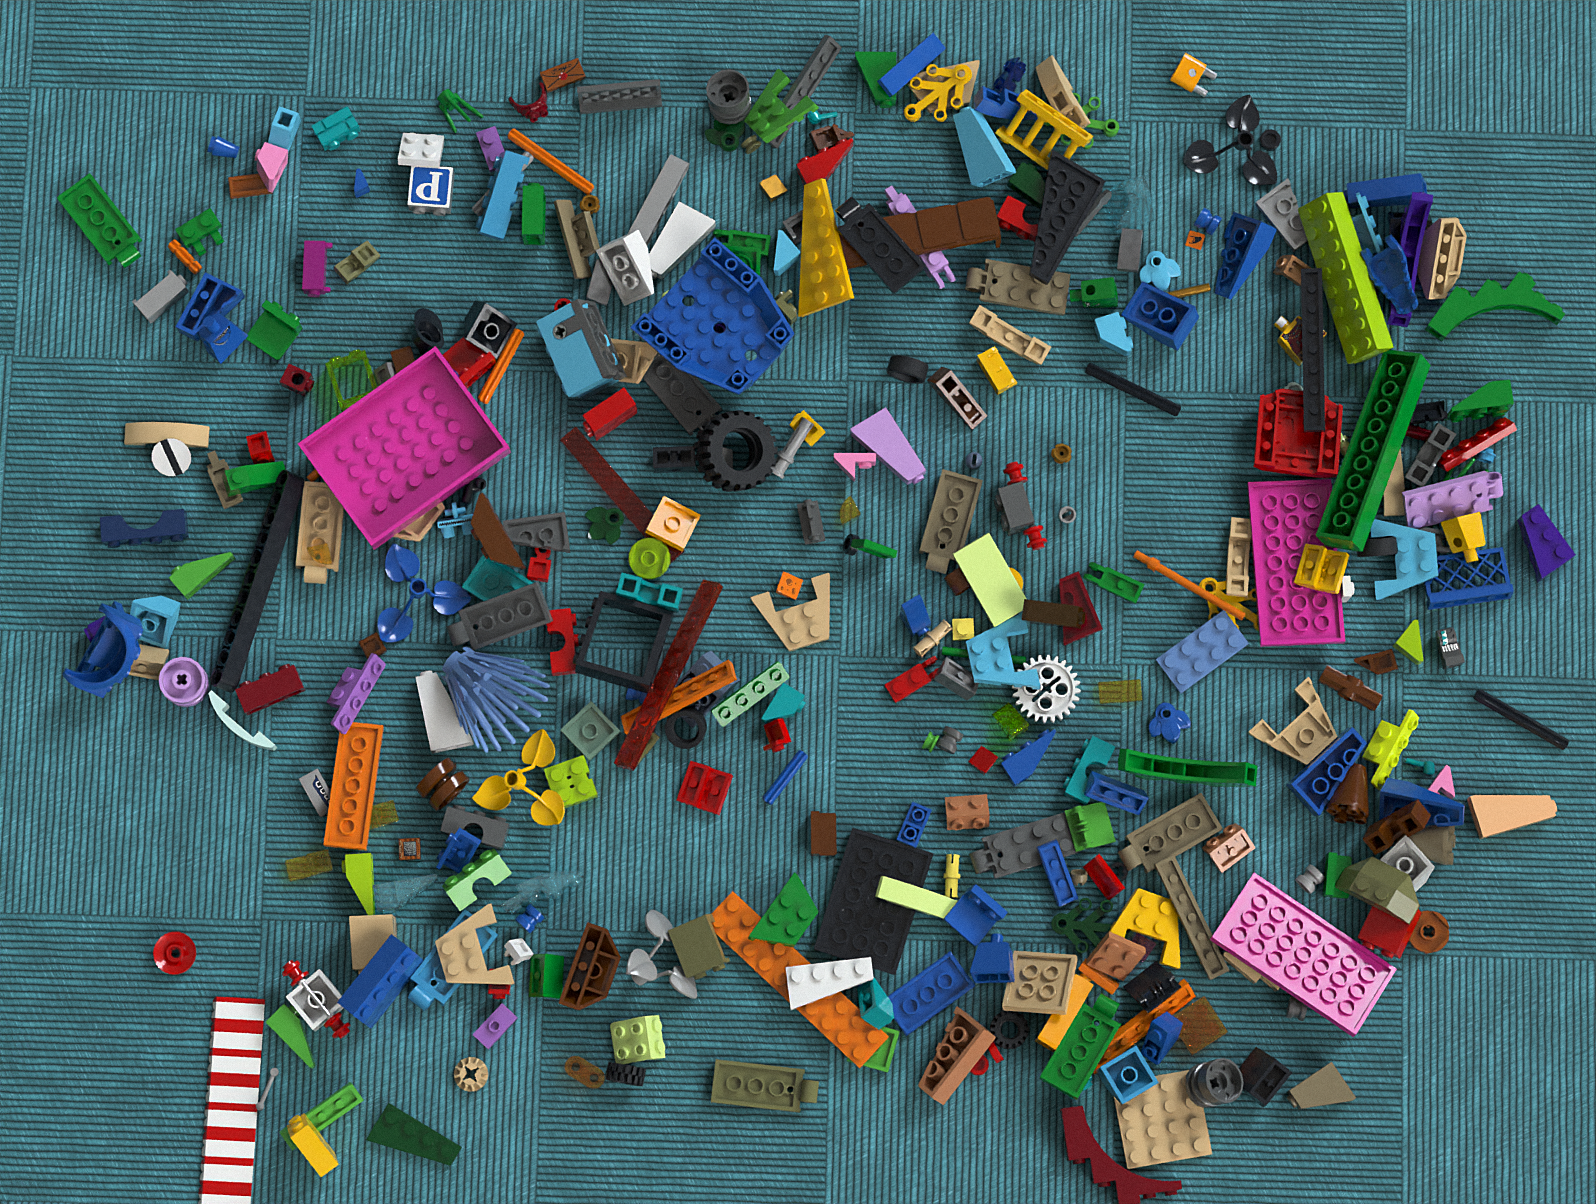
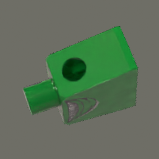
(1104, 293)

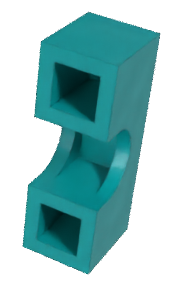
(660, 596)
(1095, 752)

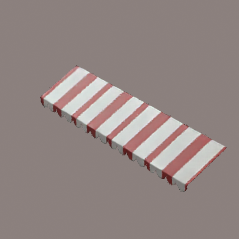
(231, 1101)

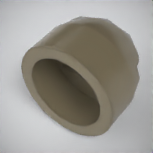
(1078, 876)

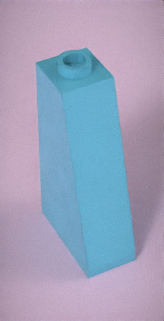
(981, 149)

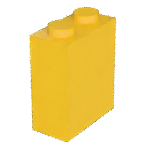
(312, 1144)

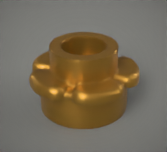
(590, 199)
(1061, 448)

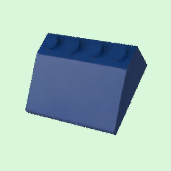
(380, 981)

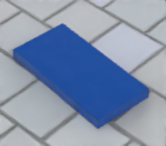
(929, 993)

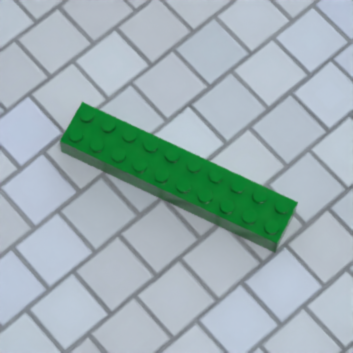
(1373, 450)

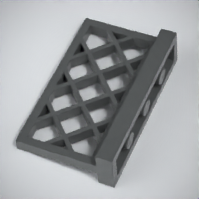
(619, 96)

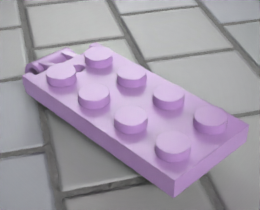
(1451, 499)

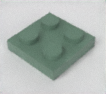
(590, 731)

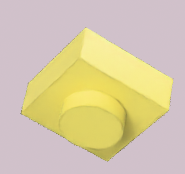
(962, 629)

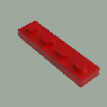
(1477, 443)

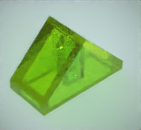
(1010, 721)

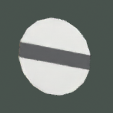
(171, 457)

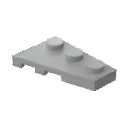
(1282, 212)

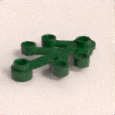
(1087, 926)

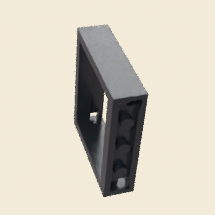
(615, 676)

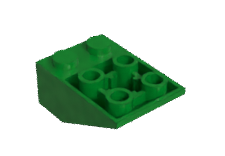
(1491, 399)

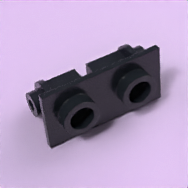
(1429, 412)

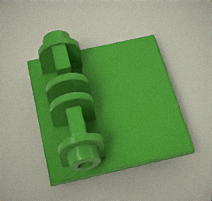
(1089, 826)

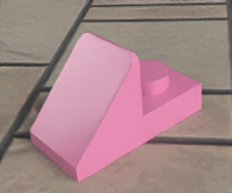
(848, 461)
(1443, 783)

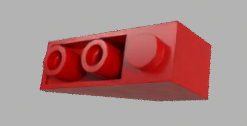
(824, 162)

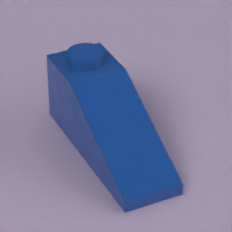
(915, 616)

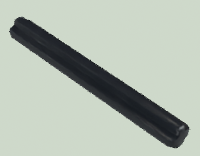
(1133, 389)
(1521, 719)

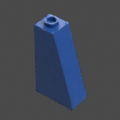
(1385, 191)

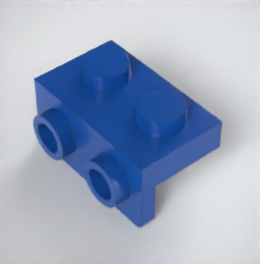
(459, 850)

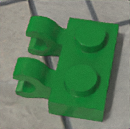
(199, 228)

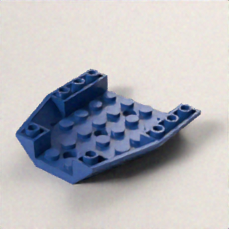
(724, 294)

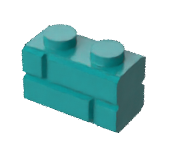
(336, 129)

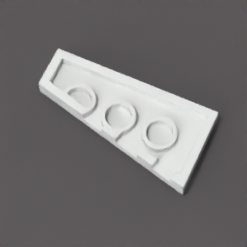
(825, 979)

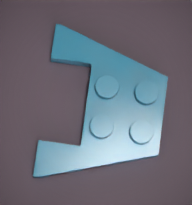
(1414, 558)
(992, 659)

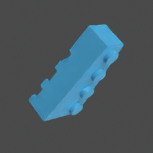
(501, 194)

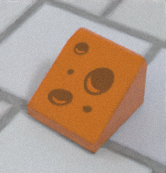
(789, 586)

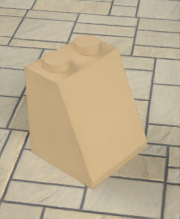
(368, 936)

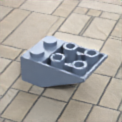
(708, 702)

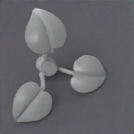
(643, 969)

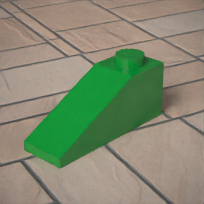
(251, 477)

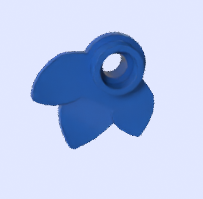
(1169, 725)

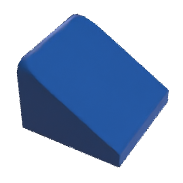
(361, 186)

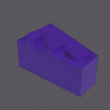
(1544, 542)

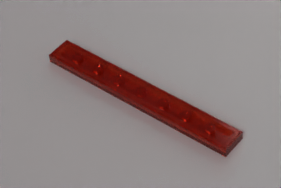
(612, 484)

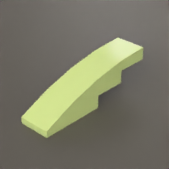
(914, 897)

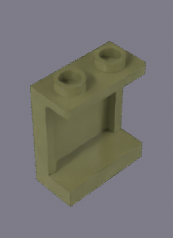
(698, 947)

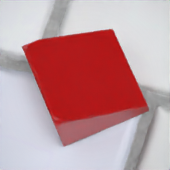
(983, 760)

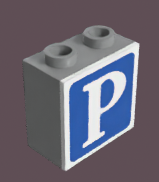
(431, 190)

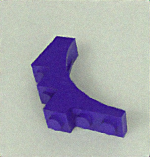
(1411, 237)

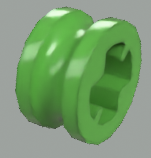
(930, 742)

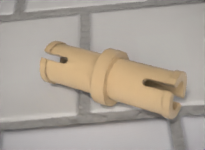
(932, 638)

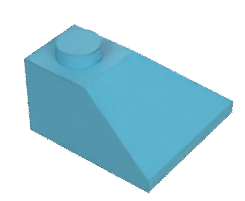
(157, 618)

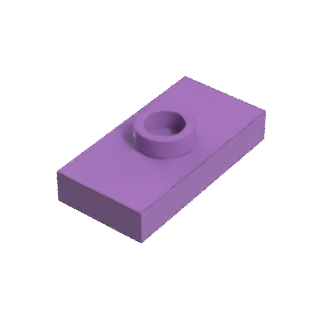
(495, 1026)

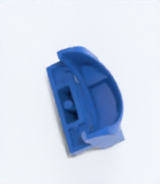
(111, 649)

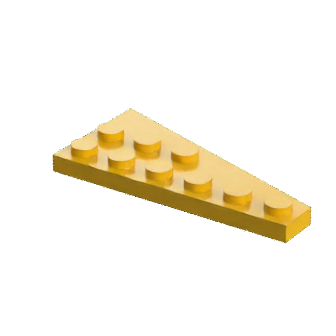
(823, 265)

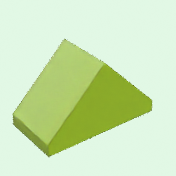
(1410, 643)

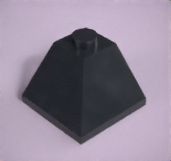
(488, 328)

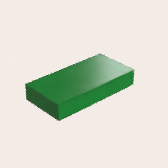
(874, 548)

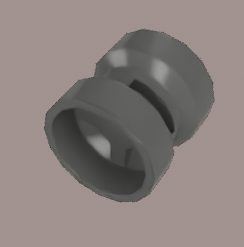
(949, 740)

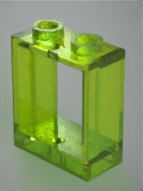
(337, 362)

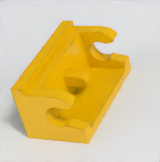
(996, 370)

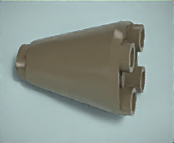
(1435, 843)

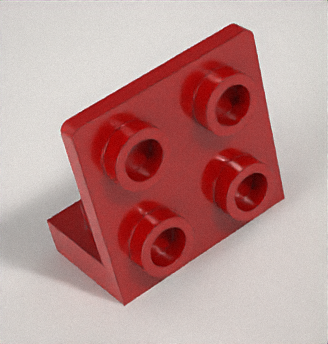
(469, 361)

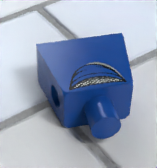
(221, 336)

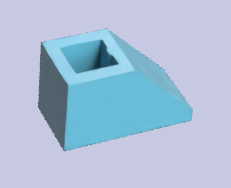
(284, 128)
(1112, 333)

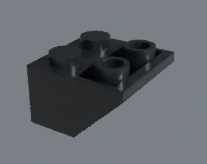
(1262, 1076)

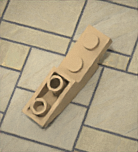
(1060, 92)

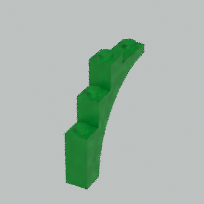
(1492, 297)
(1186, 770)

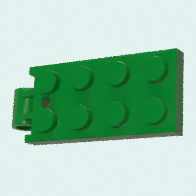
(101, 221)
(1082, 1047)

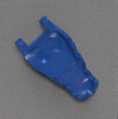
(1390, 273)

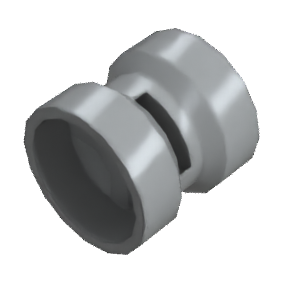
(1310, 878)

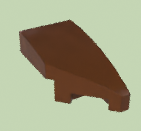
(828, 136)
(1379, 662)

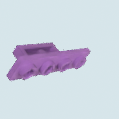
(353, 691)

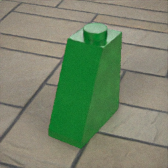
(872, 67)

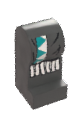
(1449, 648)

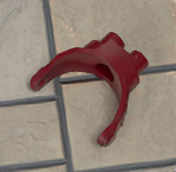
(534, 110)

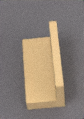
(149, 662)

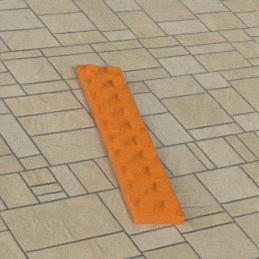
(832, 1015)

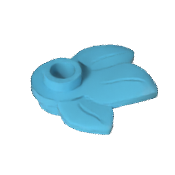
(1160, 273)

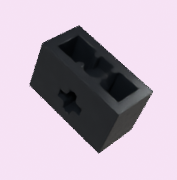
(674, 459)

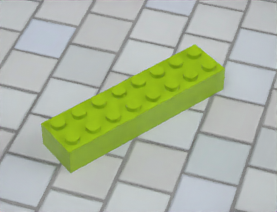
(1345, 278)

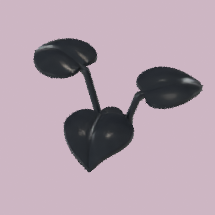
(1244, 116)

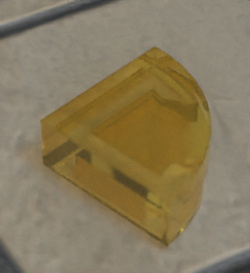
(848, 510)
(320, 554)

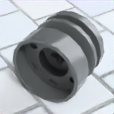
(728, 96)
(1214, 1083)

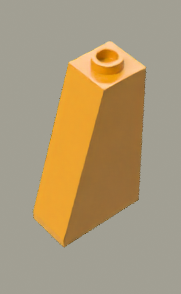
(1058, 1024)

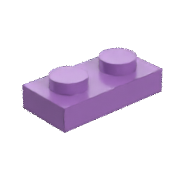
(490, 145)

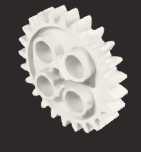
(1058, 702)

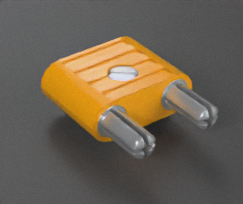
(1189, 72)

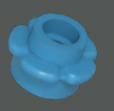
(1486, 456)

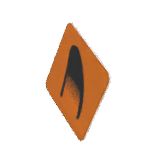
(1195, 240)

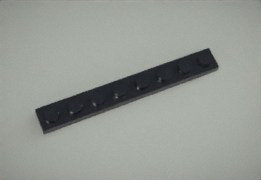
(1312, 350)

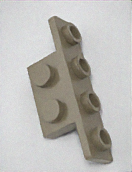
(578, 237)

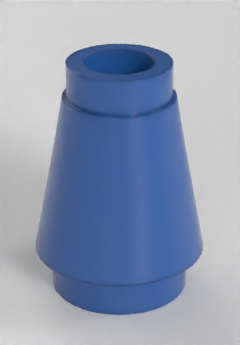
(222, 147)

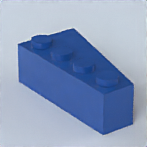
(1321, 777)

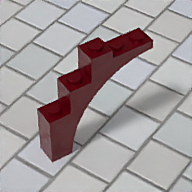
(1082, 1145)

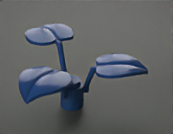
(401, 565)

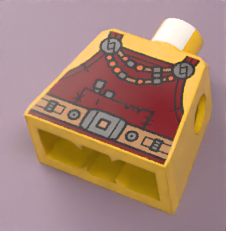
(1291, 337)

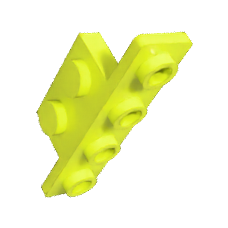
(1387, 746)

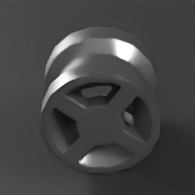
(1296, 1009)

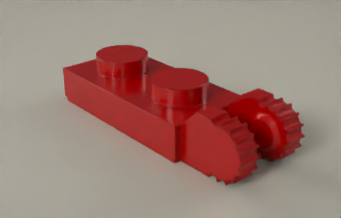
(911, 680)

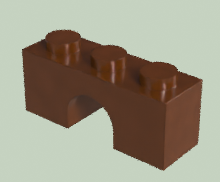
(1405, 820)

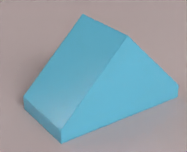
(786, 254)

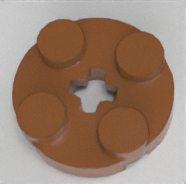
(1440, 933)

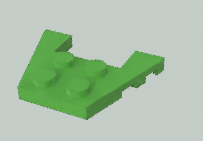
(770, 115)

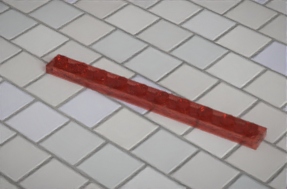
(668, 675)

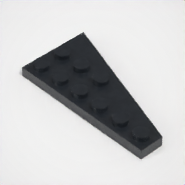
(1064, 206)

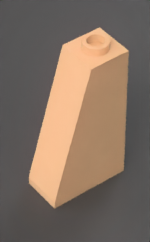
(1508, 812)

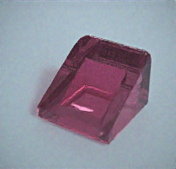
(1143, 941)

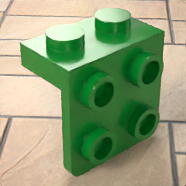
(274, 330)

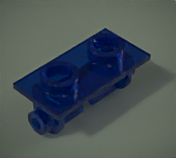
(1012, 70)

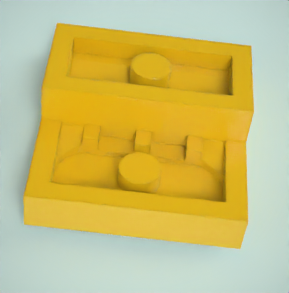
(1321, 569)

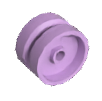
(171, 682)

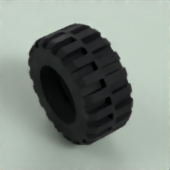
(760, 451)

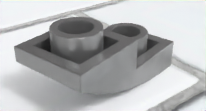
(1130, 250)

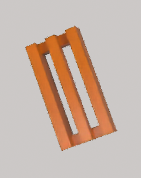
(1099, 978)

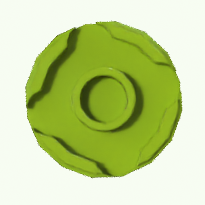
(649, 558)

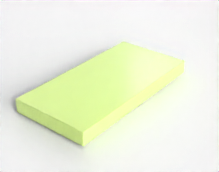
(990, 579)

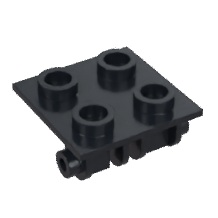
(1152, 986)

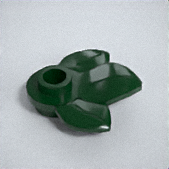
(725, 132)
(602, 526)

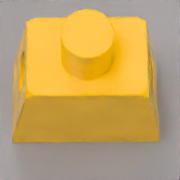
(1465, 535)

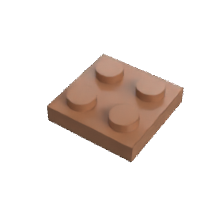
(1116, 956)

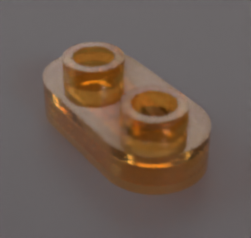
(584, 1073)

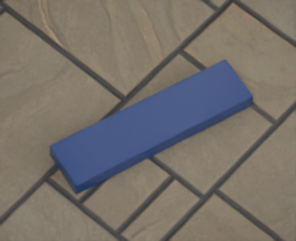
(911, 64)

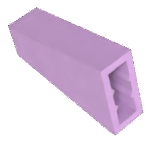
(882, 436)

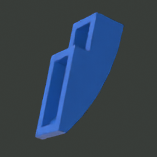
(999, 104)

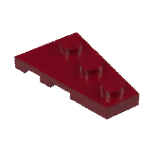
(1075, 593)

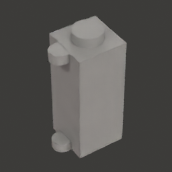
(162, 296)

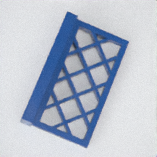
(1473, 594)

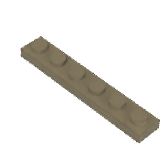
(1191, 917)

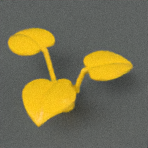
(495, 790)

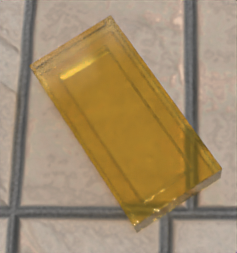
(1119, 691)

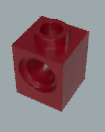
(291, 373)

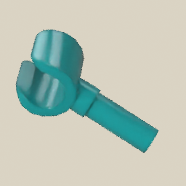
(815, 117)
(1428, 766)

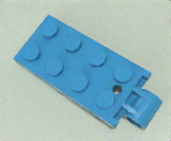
(432, 969)

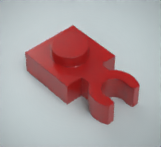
(539, 567)

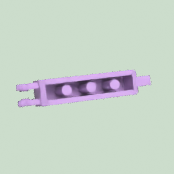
(935, 261)

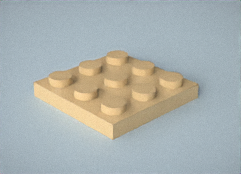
(1040, 983)

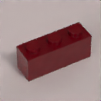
(270, 689)

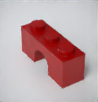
(1011, 218)
(563, 625)

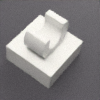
(518, 950)

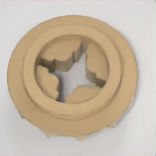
(469, 1084)

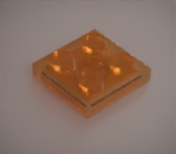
(1200, 1025)

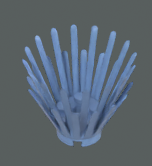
(472, 686)

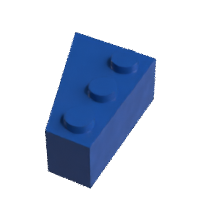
(209, 298)

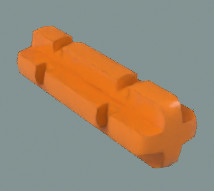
(184, 256)

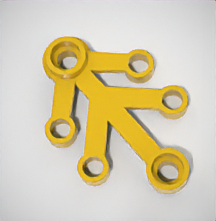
(940, 91)
(1232, 600)

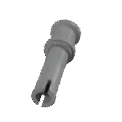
(785, 457)

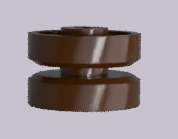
(442, 784)

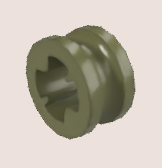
(751, 144)

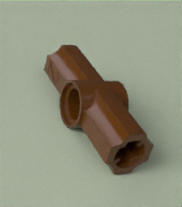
(1350, 688)

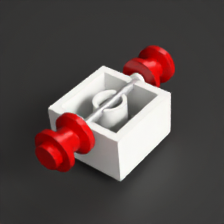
(316, 999)

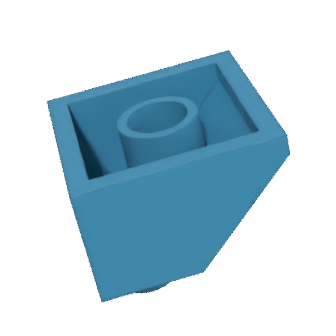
(1127, 1075)

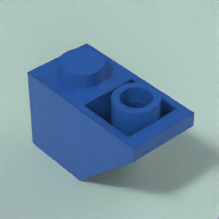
(1161, 1037)

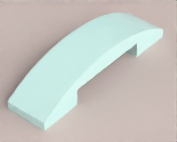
(258, 740)

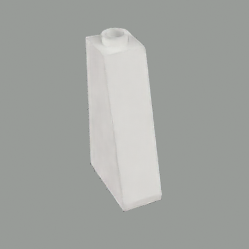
(679, 237)
(440, 715)

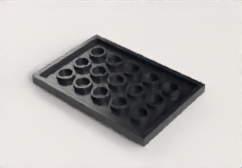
(855, 919)

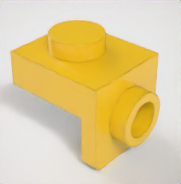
(816, 431)

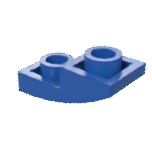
(914, 824)

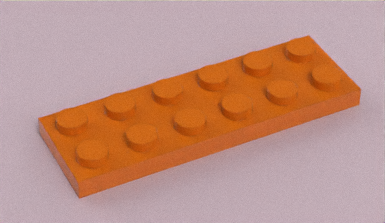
(353, 787)

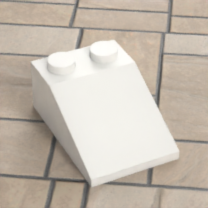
(628, 267)

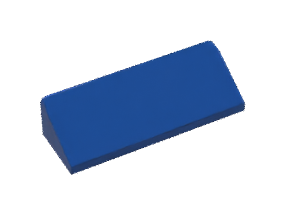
(1115, 793)

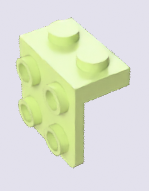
(637, 1039)

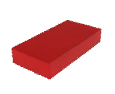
(1103, 877)

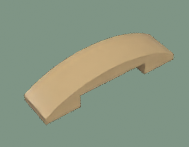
(1008, 336)
(154, 432)
(1392, 497)
(1238, 557)

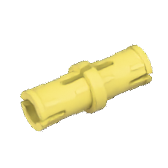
(951, 875)

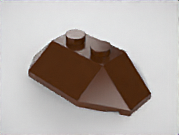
(493, 535)
(591, 969)

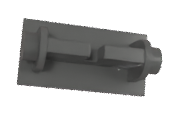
(811, 521)

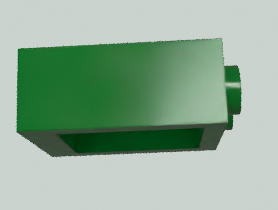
(533, 214)

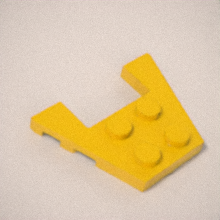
(1152, 917)

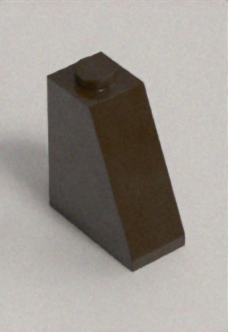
(1053, 614)

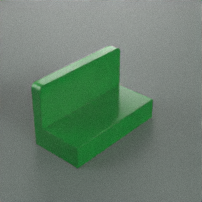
(1334, 867)
(546, 976)

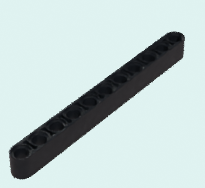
(257, 581)

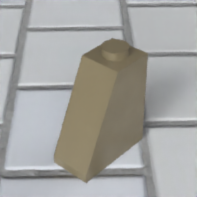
(1320, 1089)

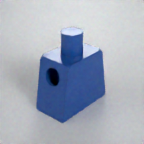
(993, 962)

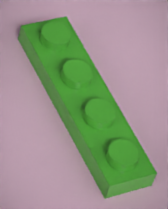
(329, 1110)

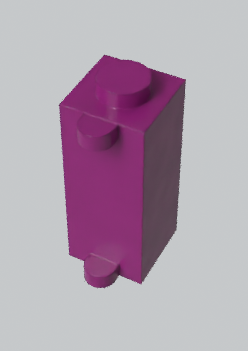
(315, 268)

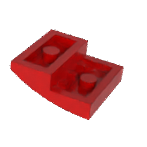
(704, 788)

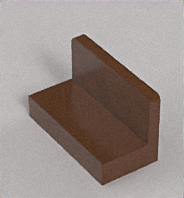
(823, 834)

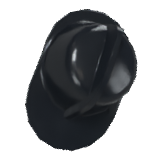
(427, 331)

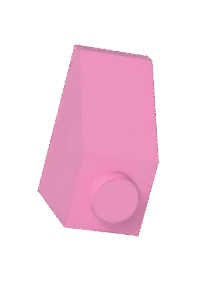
(271, 164)

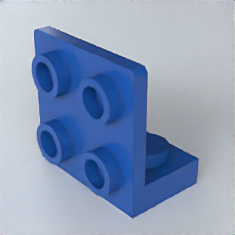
(974, 914)

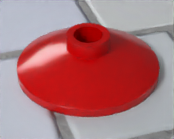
(166, 945)

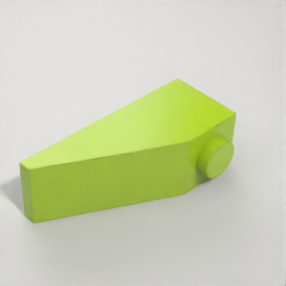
(361, 877)

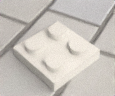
(421, 150)

